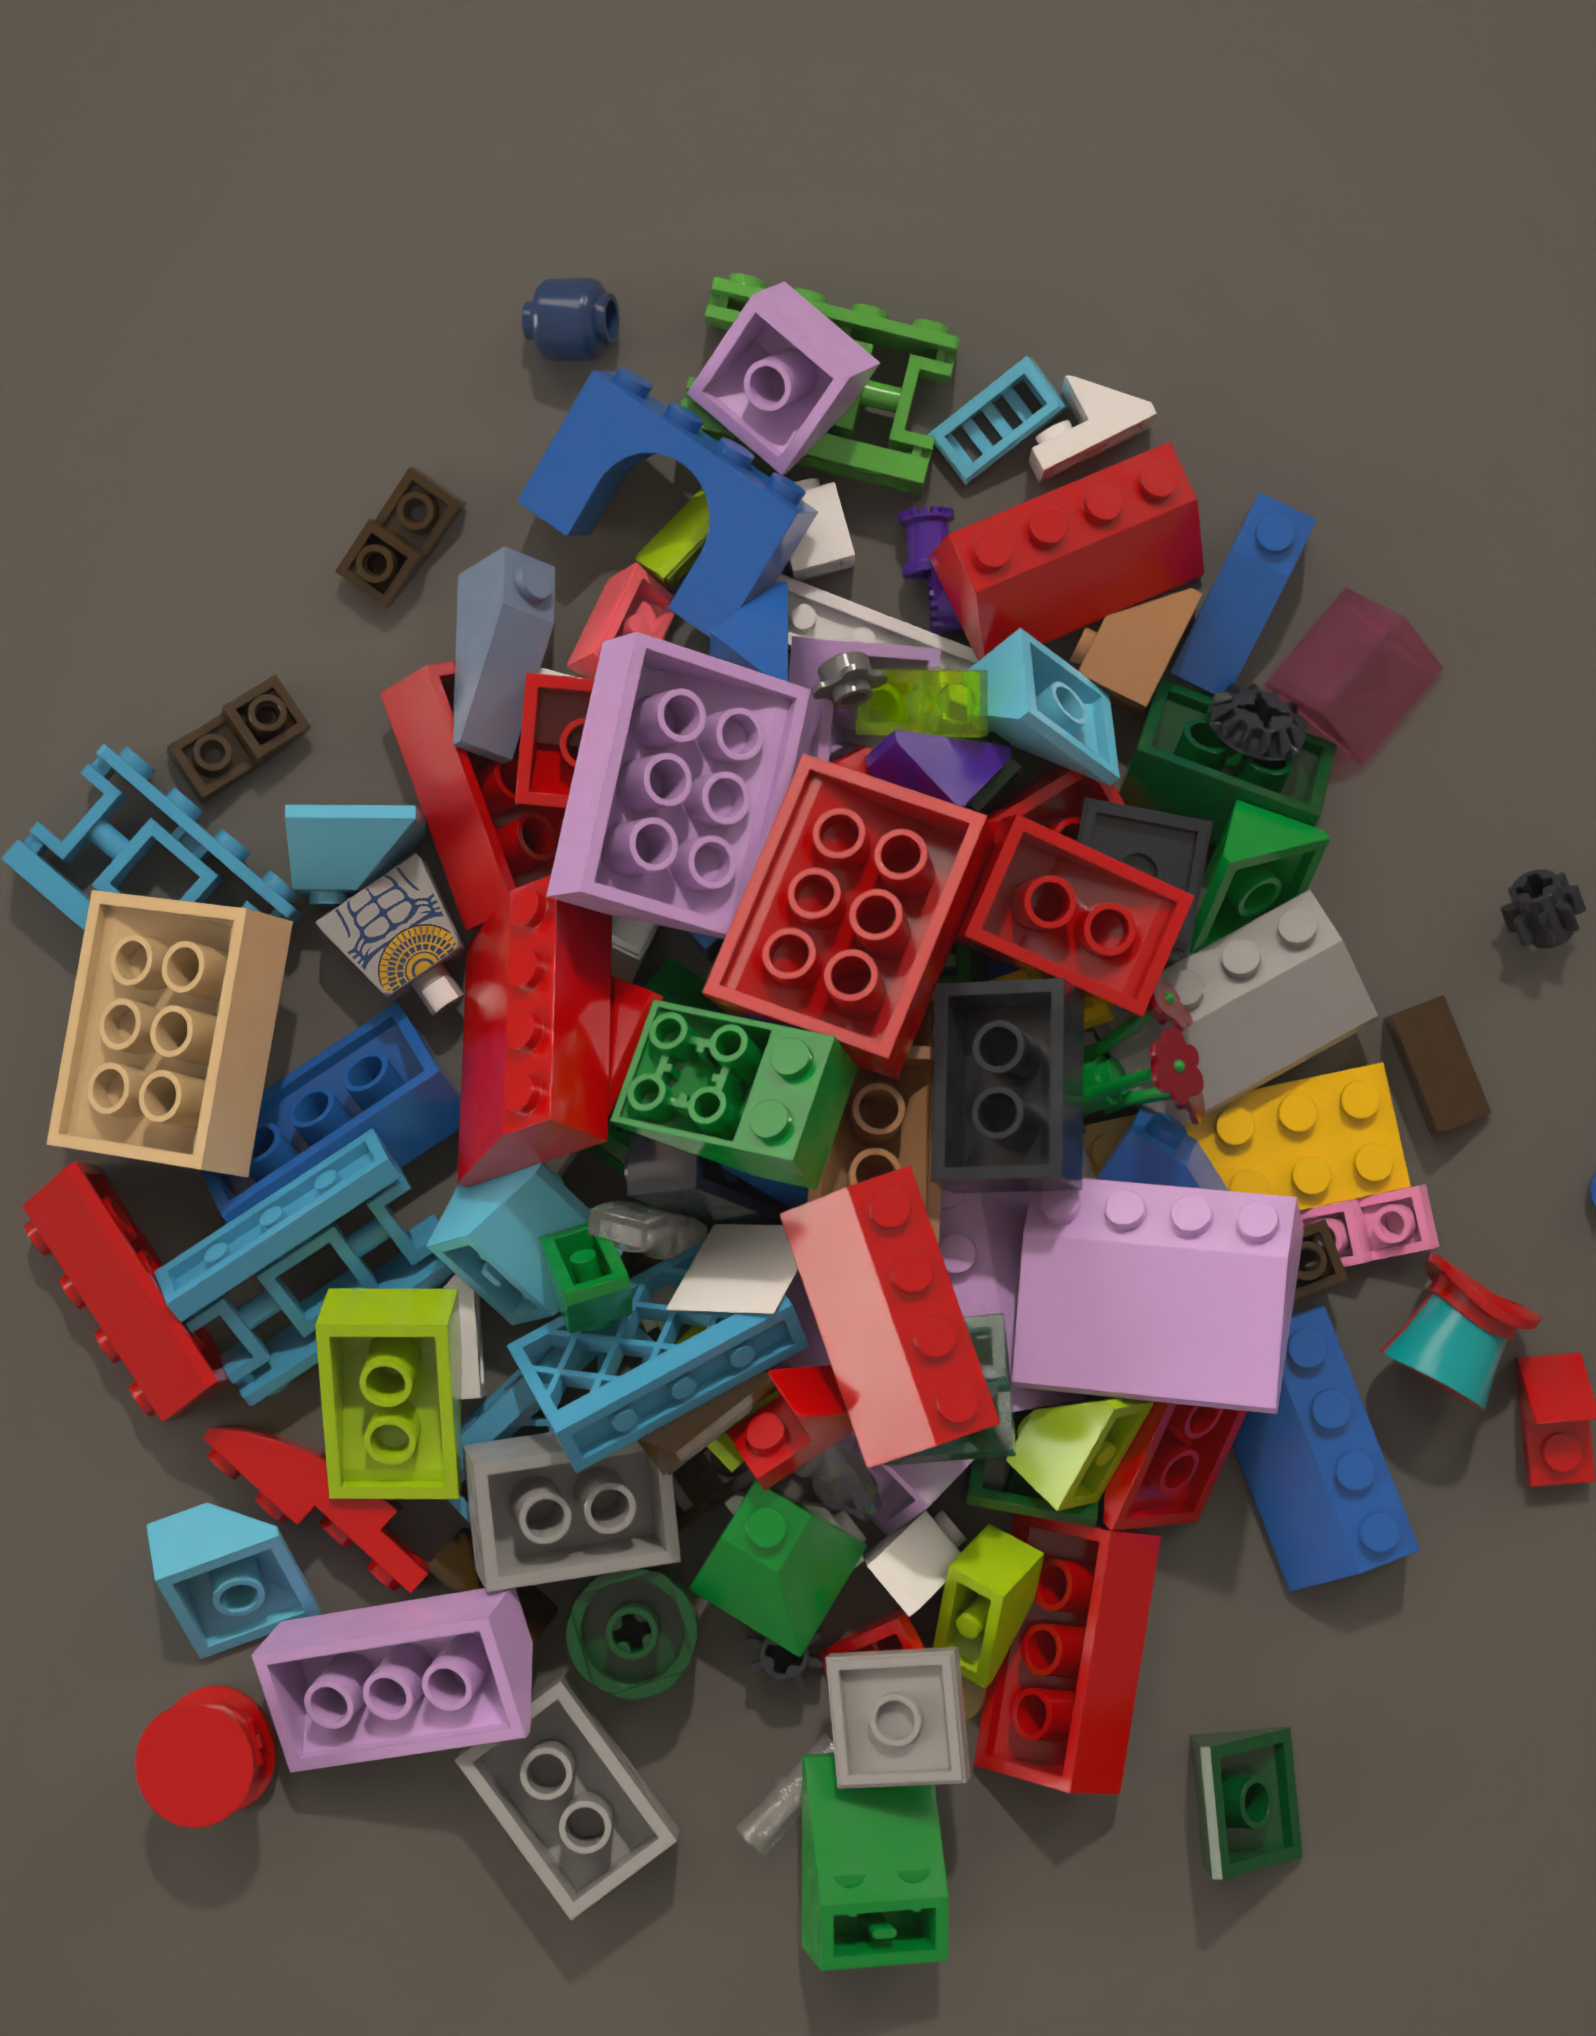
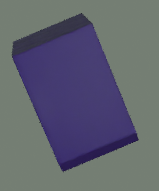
(937, 764)

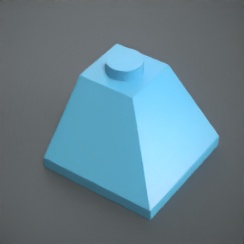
(1049, 708)
(347, 846)
(226, 1576)

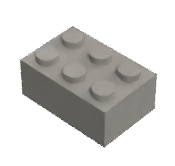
(549, 1524)
(570, 1799)

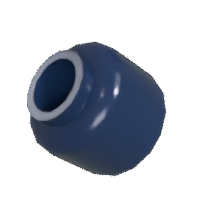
(571, 319)

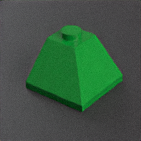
(778, 1567)

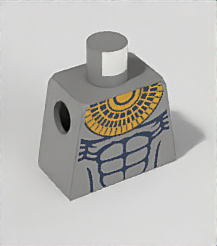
(400, 935)

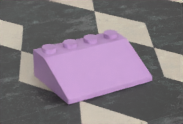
(675, 785)
(1157, 1294)

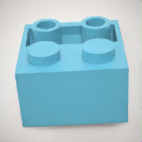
(494, 1241)

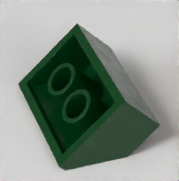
(1193, 774)

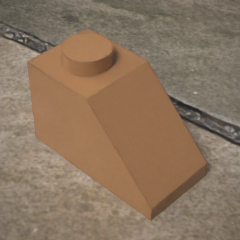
(1135, 648)

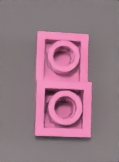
(1378, 1225)

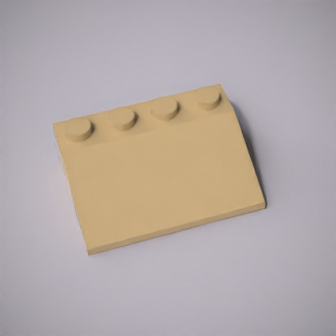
(170, 1032)

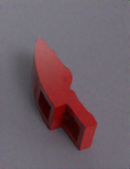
(295, 1484)

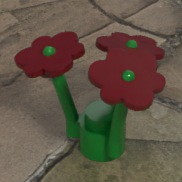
(1171, 1067)

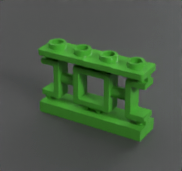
(867, 327)

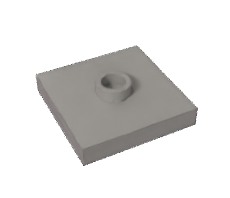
(898, 1717)

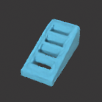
(1004, 386)

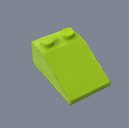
(391, 1392)

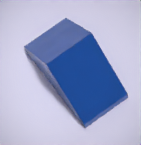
(756, 634)

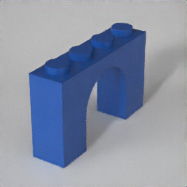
(751, 516)

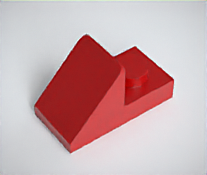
(1555, 1419)
(794, 1425)

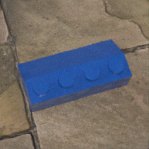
(367, 1080)
(1321, 1467)

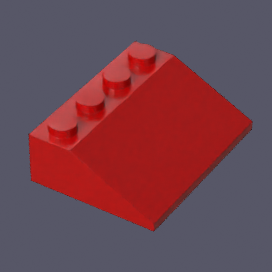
(852, 911)
(534, 1035)

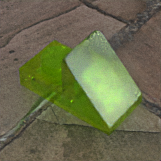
(927, 703)

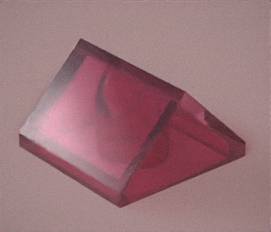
(1356, 673)

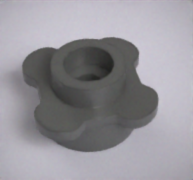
(848, 680)

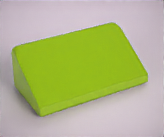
(678, 543)

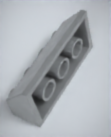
(1256, 1004)

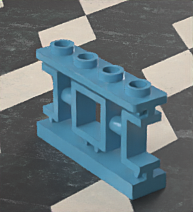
(187, 842)
(280, 1235)

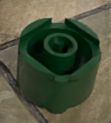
(614, 1661)

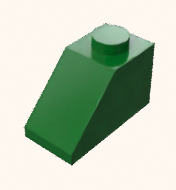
(586, 1278)

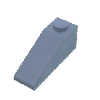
(500, 636)

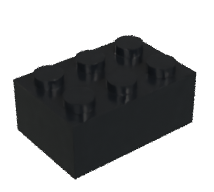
(1008, 1086)

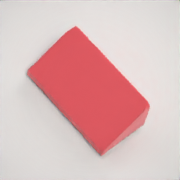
(627, 605)

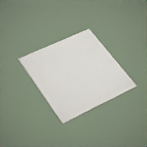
(738, 1271)

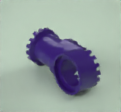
(923, 534)

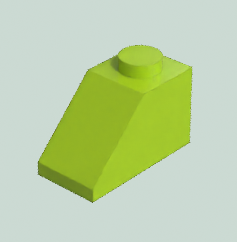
(1076, 1447)
(987, 1601)

